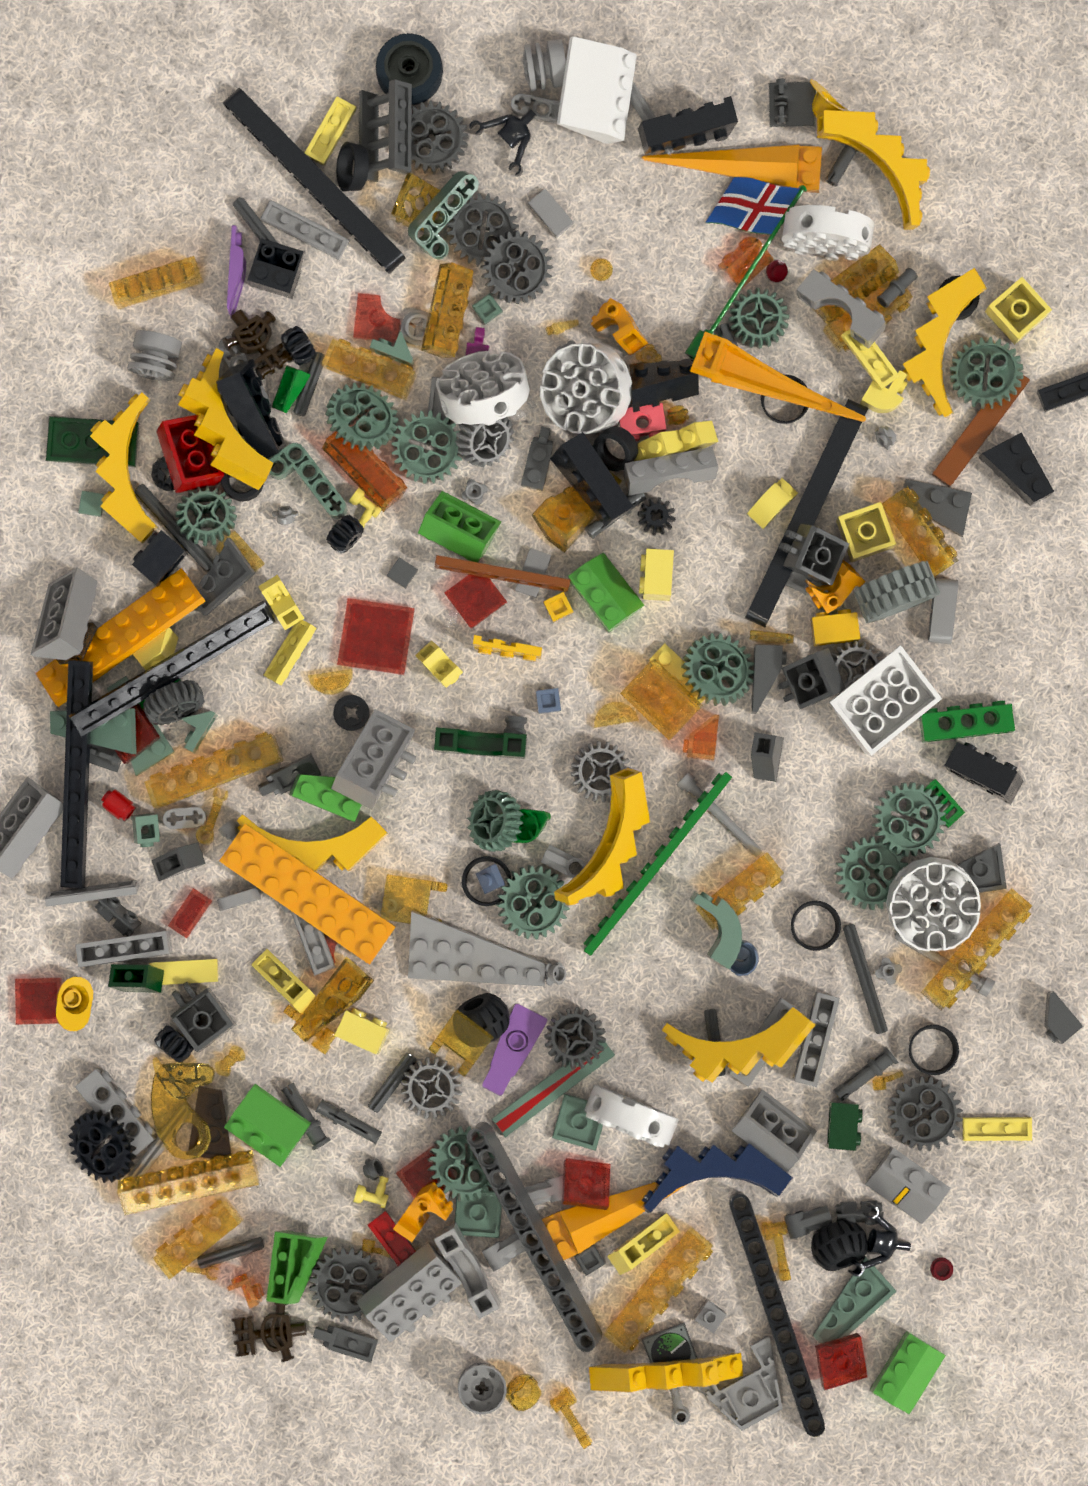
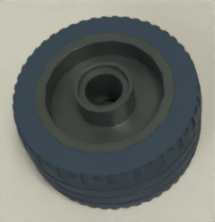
(414, 53)

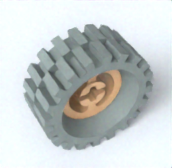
(896, 591)

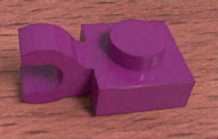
(478, 345)

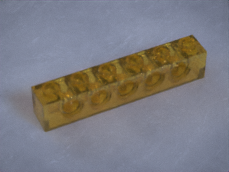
(158, 782)
(1011, 903)
(179, 1190)
(629, 1340)

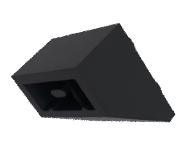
(276, 268)
(159, 558)

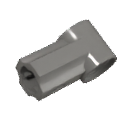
(560, 860)
(546, 1191)
(503, 1252)

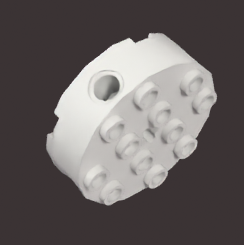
(827, 232)
(482, 388)
(586, 388)
(930, 926)
(630, 1116)

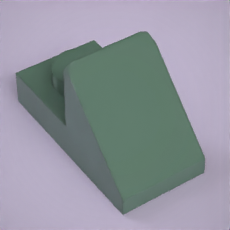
(397, 353)
(202, 723)

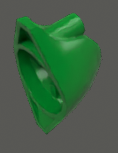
(533, 825)

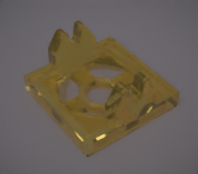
(424, 188)

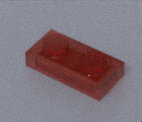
(190, 913)

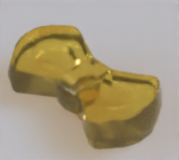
(235, 1055)

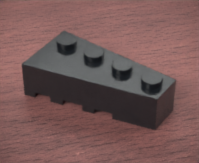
(688, 127)
(250, 409)
(591, 479)

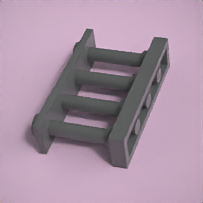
(399, 128)

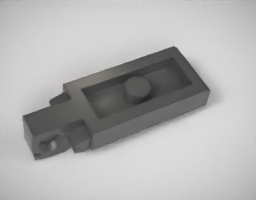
(538, 461)
(283, 778)
(347, 1342)

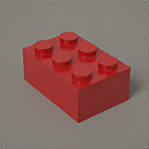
(187, 455)

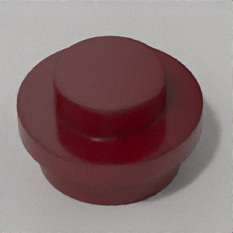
(776, 271)
(941, 1269)

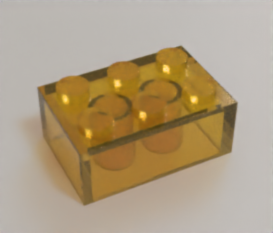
(661, 699)

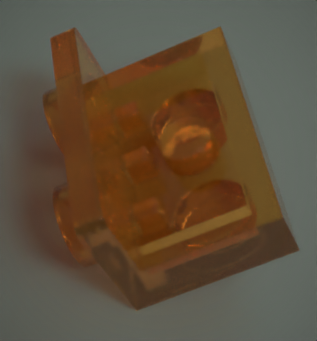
(739, 261)
(252, 1291)

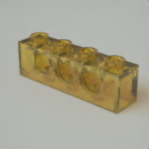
(860, 274)
(156, 282)
(439, 319)
(837, 327)
(398, 387)
(908, 528)
(763, 865)
(171, 1264)

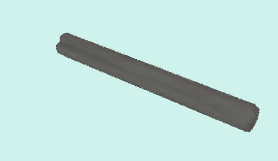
(169, 522)
(865, 979)

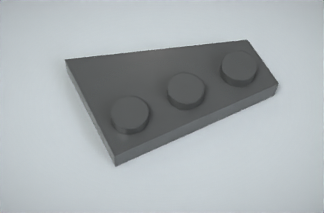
(946, 505)
(224, 577)
(986, 869)

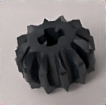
(298, 345)
(657, 524)
(345, 534)
(173, 1044)

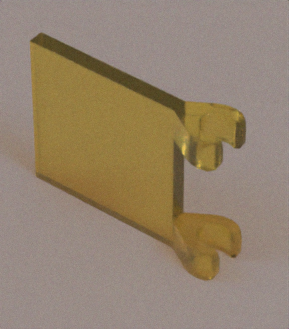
(405, 895)
(464, 1039)

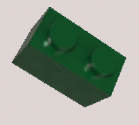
(136, 978)
(843, 1126)

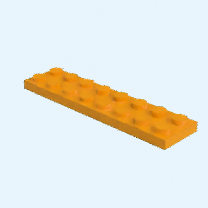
(128, 631)
(307, 893)

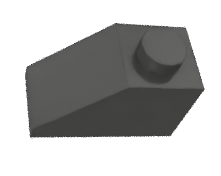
(178, 861)
(1059, 1019)

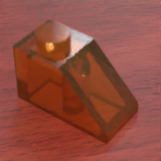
(702, 741)

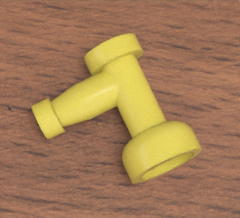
(371, 508)
(377, 1198)

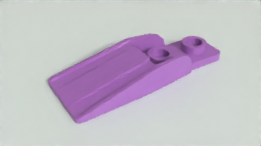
(237, 270)
(513, 1048)

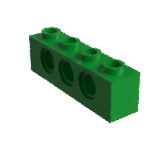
(1000, 710)

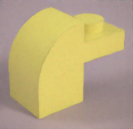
(886, 399)
(772, 503)
(281, 602)
(439, 664)

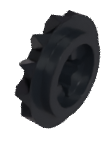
(159, 476)
(340, 712)

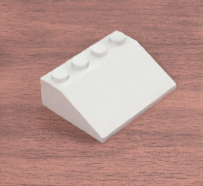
(596, 90)
(884, 701)

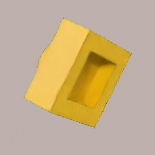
(558, 607)

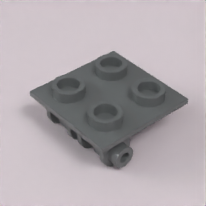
(791, 103)

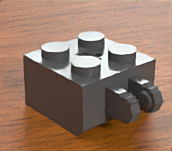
(814, 553)
(812, 679)
(188, 1017)

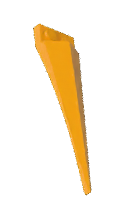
(774, 165)
(735, 368)
(581, 1227)

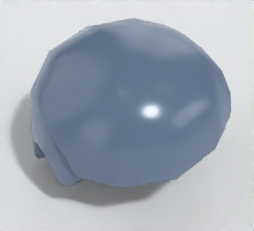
(750, 958)

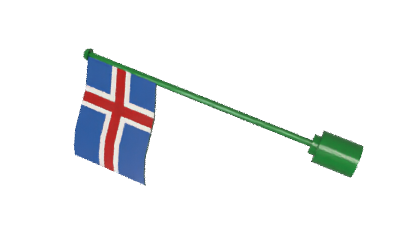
(754, 209)

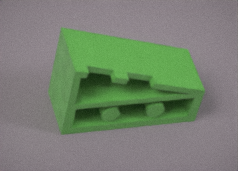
(318, 792)
(292, 1265)

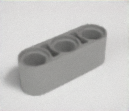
(943, 614)

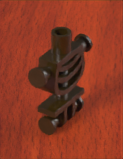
(244, 330)
(291, 1330)

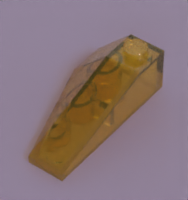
(564, 517)
(337, 995)

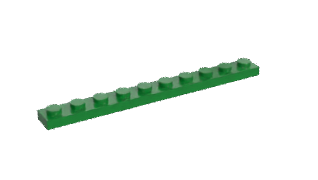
(662, 855)

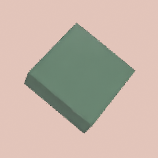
(487, 309)
(91, 503)

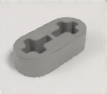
(184, 812)
(238, 899)

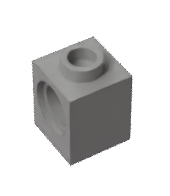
(710, 1316)

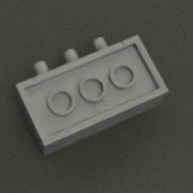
(375, 760)
(409, 1292)

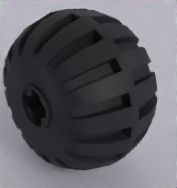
(488, 1013)
(838, 1245)

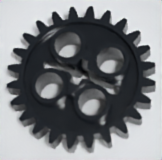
(114, 1157)

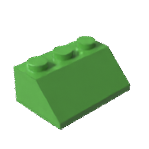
(459, 527)
(605, 592)
(267, 1125)
(907, 1372)

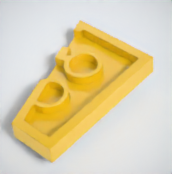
(528, 652)

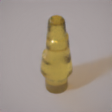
(559, 327)

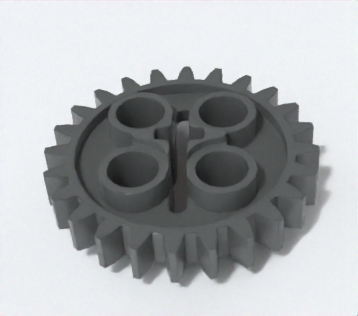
(438, 156)
(463, 227)
(533, 277)
(936, 1131)
(350, 1263)

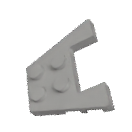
(753, 1395)

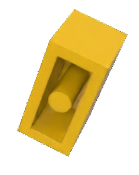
(835, 628)

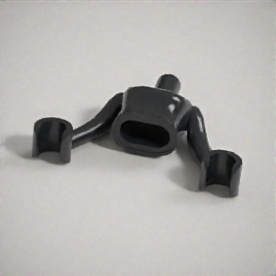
(513, 132)
(880, 1241)

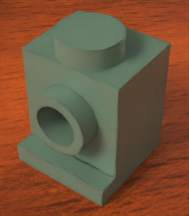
(149, 820)

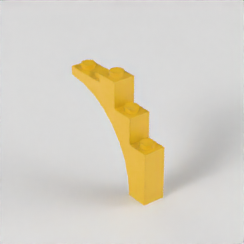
(886, 151)
(948, 304)
(230, 450)
(114, 469)
(617, 845)
(347, 848)
(774, 1043)
(665, 1375)

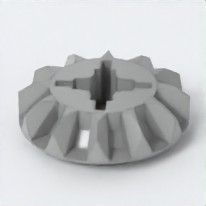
(408, 332)

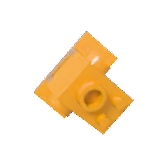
(628, 334)
(837, 593)
(416, 1215)

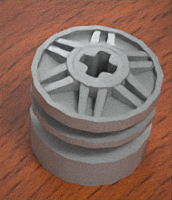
(545, 64)
(154, 355)
(491, 1398)

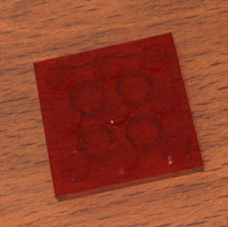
(376, 636)

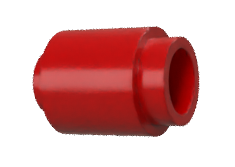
(118, 805)

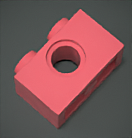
(653, 415)

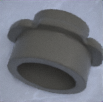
(373, 1169)

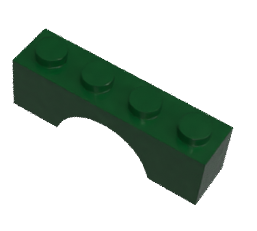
(480, 744)

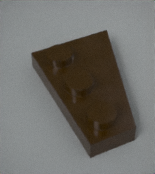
(211, 1109)

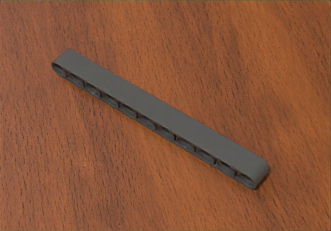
(533, 1247)

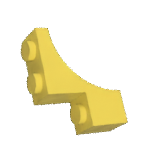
(692, 437)

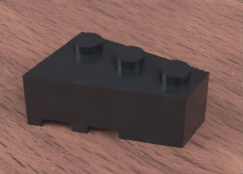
(661, 382)
(1019, 469)
(984, 771)

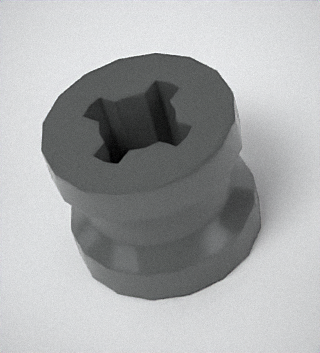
(515, 724)

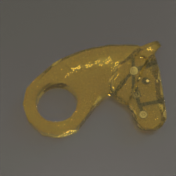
(169, 1106)

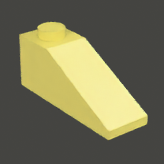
(283, 981)
(643, 1244)

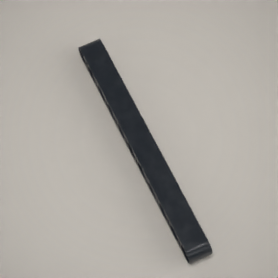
(311, 177)
(806, 512)
(784, 1322)

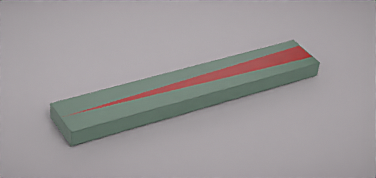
(547, 1092)

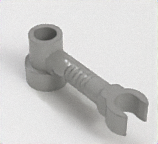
(678, 1407)

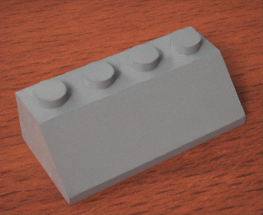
(65, 616)
(25, 823)

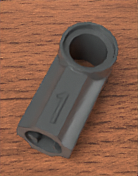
(803, 1222)

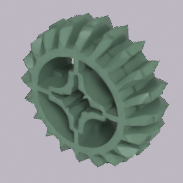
(759, 337)
(219, 528)
(495, 820)

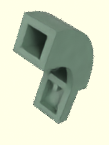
(729, 929)

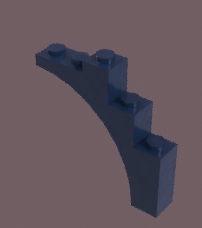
(683, 1169)

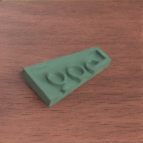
(114, 734)
(153, 754)
(854, 1304)

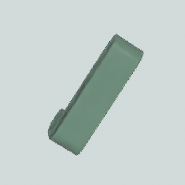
(446, 213)
(311, 482)

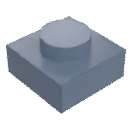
(548, 700)
(490, 879)

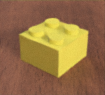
(1018, 310)
(866, 532)
(657, 574)
(362, 1031)

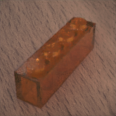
(366, 471)

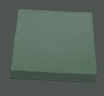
(574, 1126)
(480, 1216)

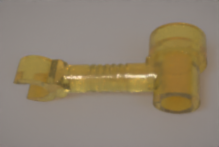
(209, 826)
(323, 1038)
(776, 1232)
(564, 1402)

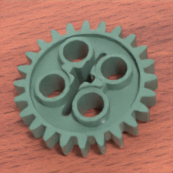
(1007, 374)
(375, 431)
(420, 466)
(723, 651)
(902, 838)
(858, 887)
(518, 888)
(444, 1160)

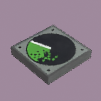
(669, 1345)

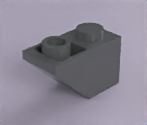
(766, 756)

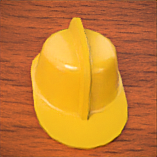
(824, 100)
(74, 1003)

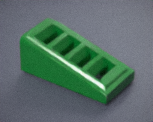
(289, 388)
(947, 797)

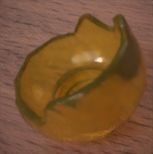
(523, 1392)

